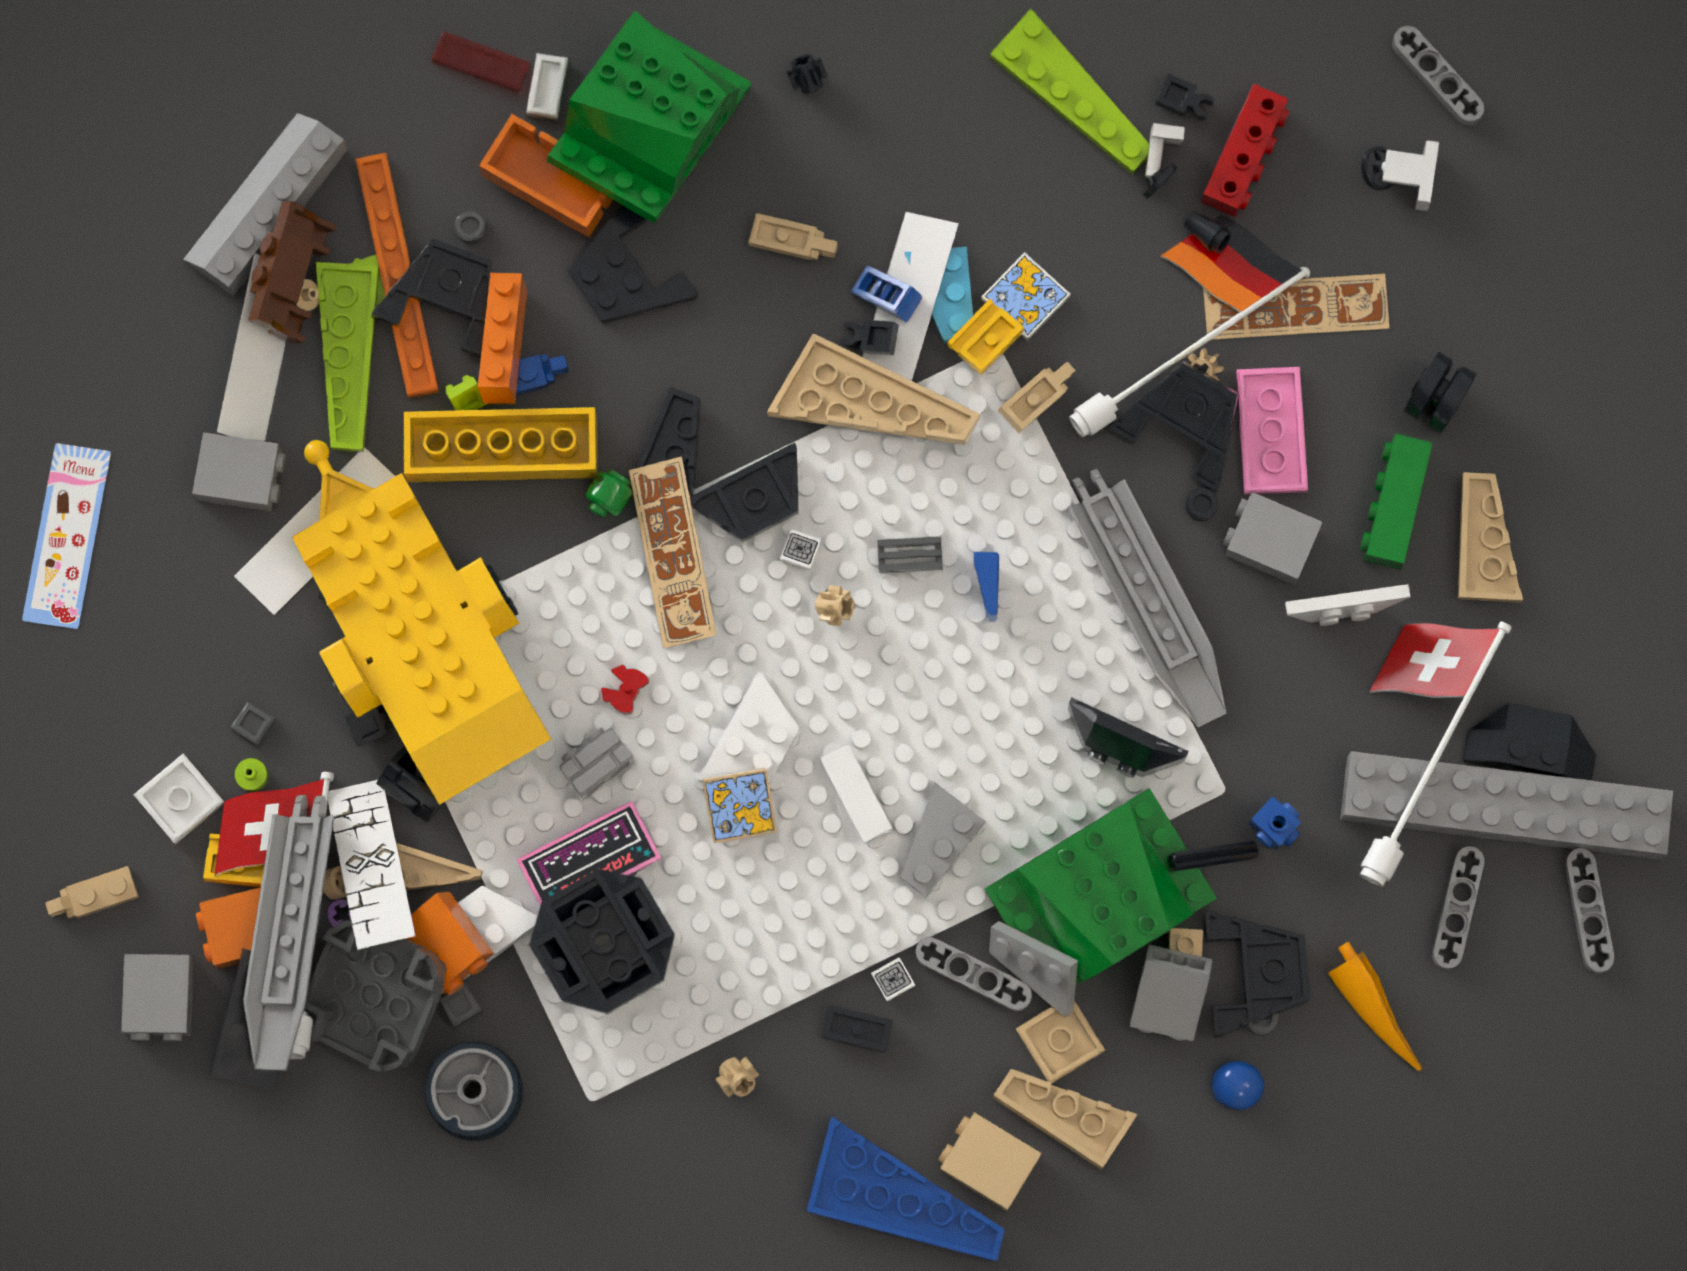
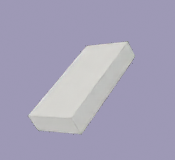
(547, 86)

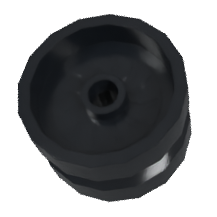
(1436, 390)

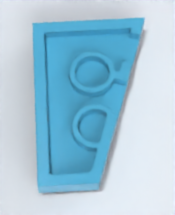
(953, 299)

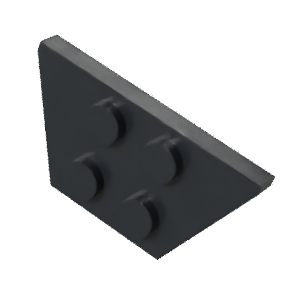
(753, 496)

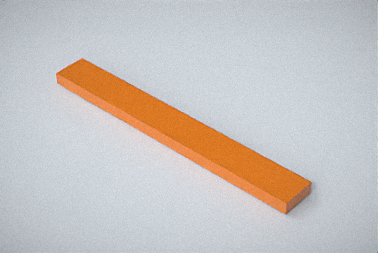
(393, 263)

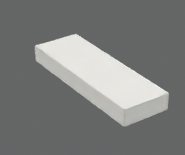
(856, 793)

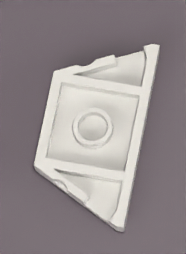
(1355, 605)
(755, 736)
(497, 919)

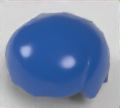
(1237, 1085)

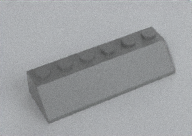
(287, 172)

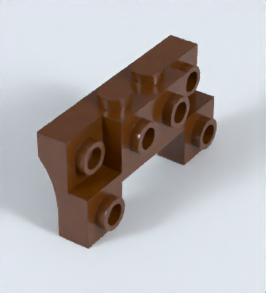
(283, 270)

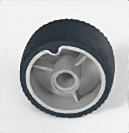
(492, 1109)

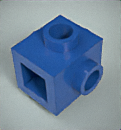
(1273, 812)

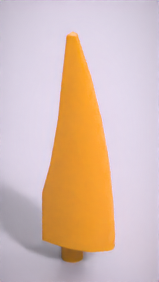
(1365, 993)

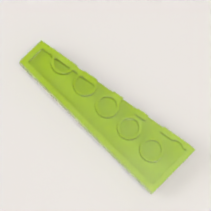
(1055, 76)
(347, 329)

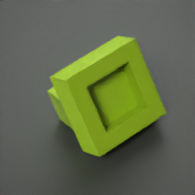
(465, 395)

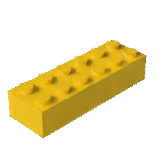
(500, 444)

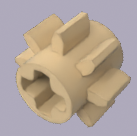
(1209, 360)
(834, 605)
(737, 1077)

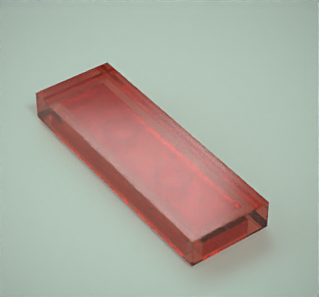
(480, 61)

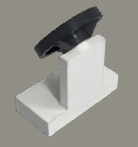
(1159, 135)
(1403, 169)

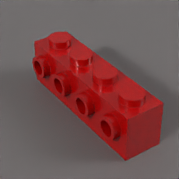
(1244, 151)

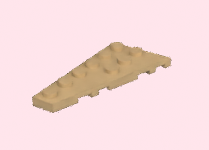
(855, 393)

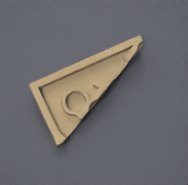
(428, 870)

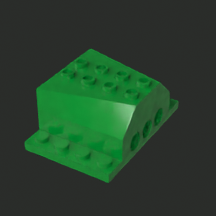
(645, 118)
(1104, 888)

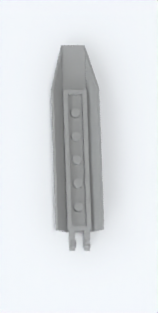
(1150, 597)
(286, 931)

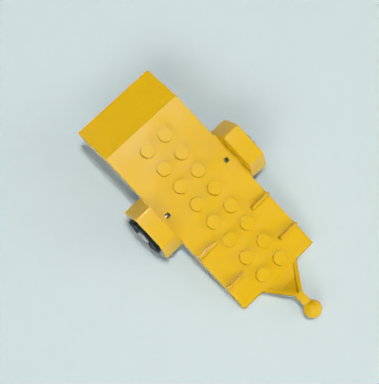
(405, 617)

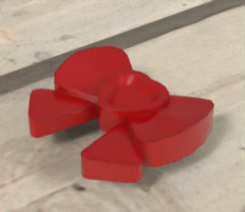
(623, 699)

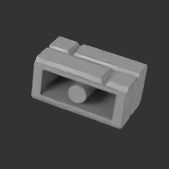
(596, 762)

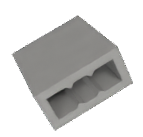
(238, 472)
(1271, 538)
(1170, 993)
(157, 996)

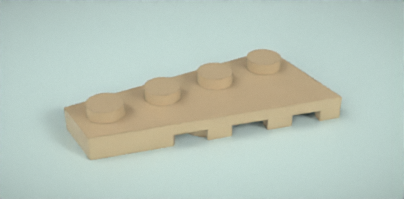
(1484, 548)
(1075, 1121)

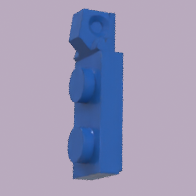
(538, 371)

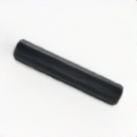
(1213, 856)

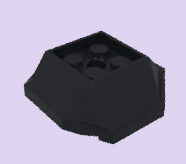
(593, 907)

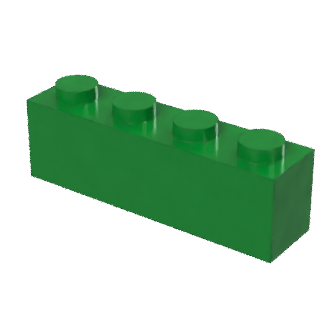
(1397, 501)

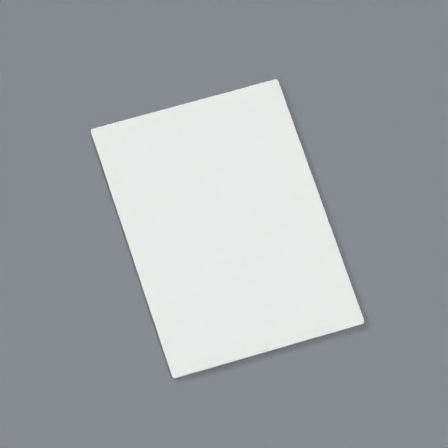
(907, 682)

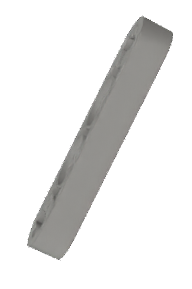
(1434, 78)
(1463, 909)
(1593, 910)
(975, 970)

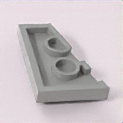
(1037, 965)

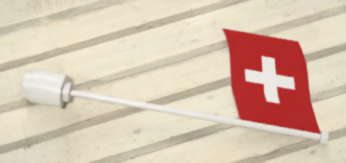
(1432, 664)
(245, 844)

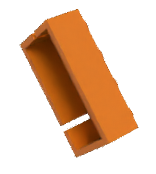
(522, 169)

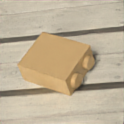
(988, 1160)

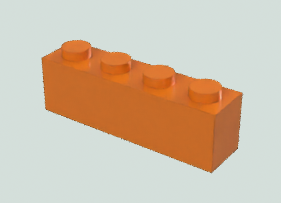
(502, 338)

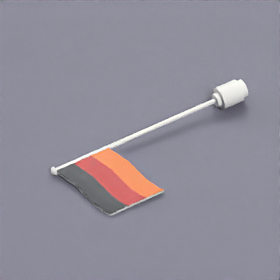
(1239, 276)

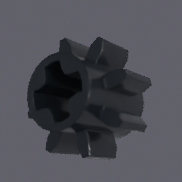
(807, 73)

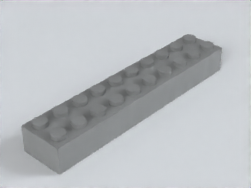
(1508, 805)

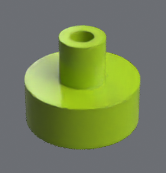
(256, 780)

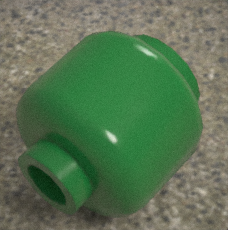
(608, 493)

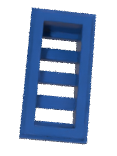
(903, 302)
(987, 572)

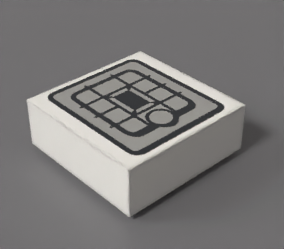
(800, 549)
(893, 979)

